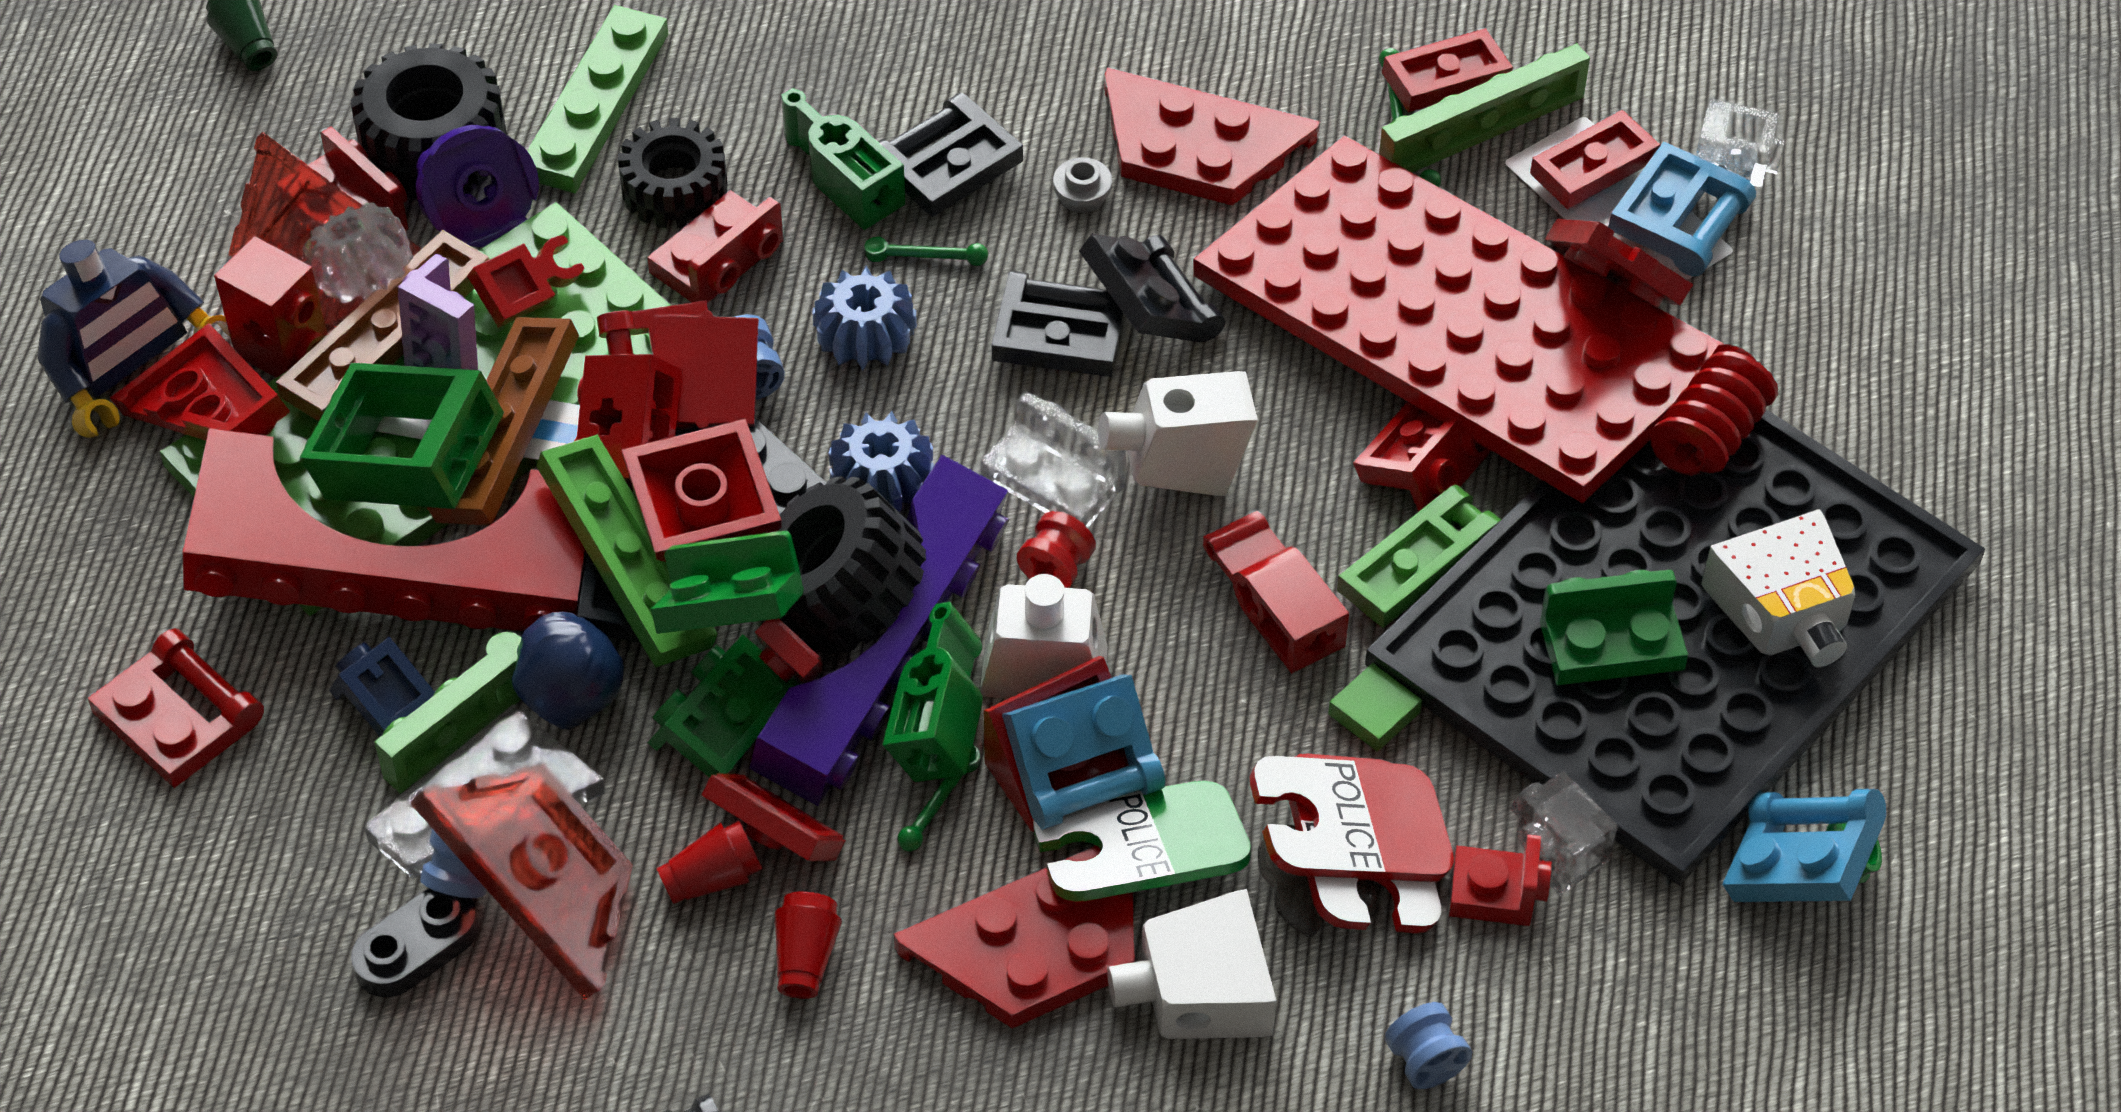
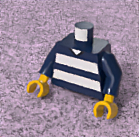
(107, 323)

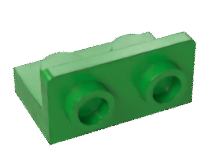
(729, 582)
(1612, 627)
(723, 710)

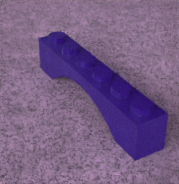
(821, 722)

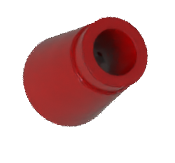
(710, 864)
(804, 941)

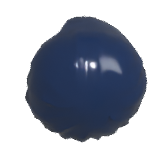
(566, 669)

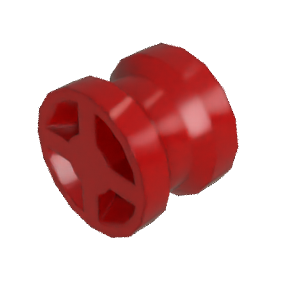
(1057, 548)

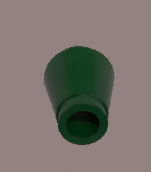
(244, 30)

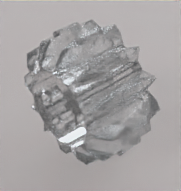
(358, 252)

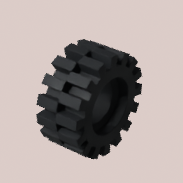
(666, 149)

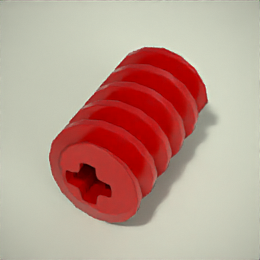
(1714, 412)

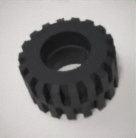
(416, 101)
(853, 562)

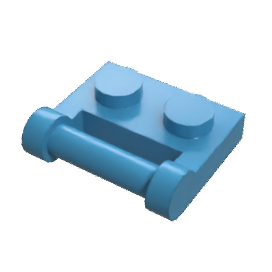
(1665, 197)
(1077, 729)
(1805, 864)

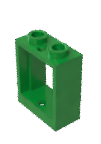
(461, 427)

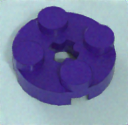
(446, 170)

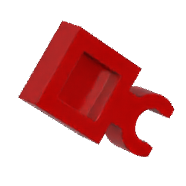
(519, 283)

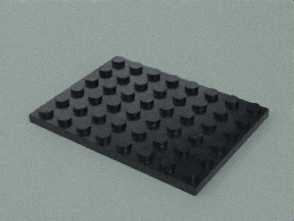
(1691, 746)

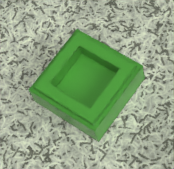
(1374, 707)

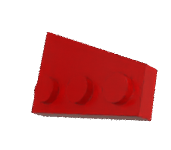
(202, 389)

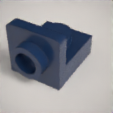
(380, 684)

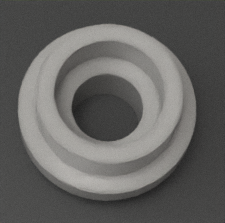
(1082, 184)

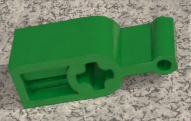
(845, 161)
(937, 701)

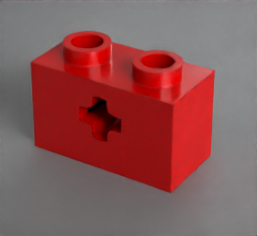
(270, 306)
(627, 402)

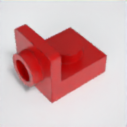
(1499, 883)

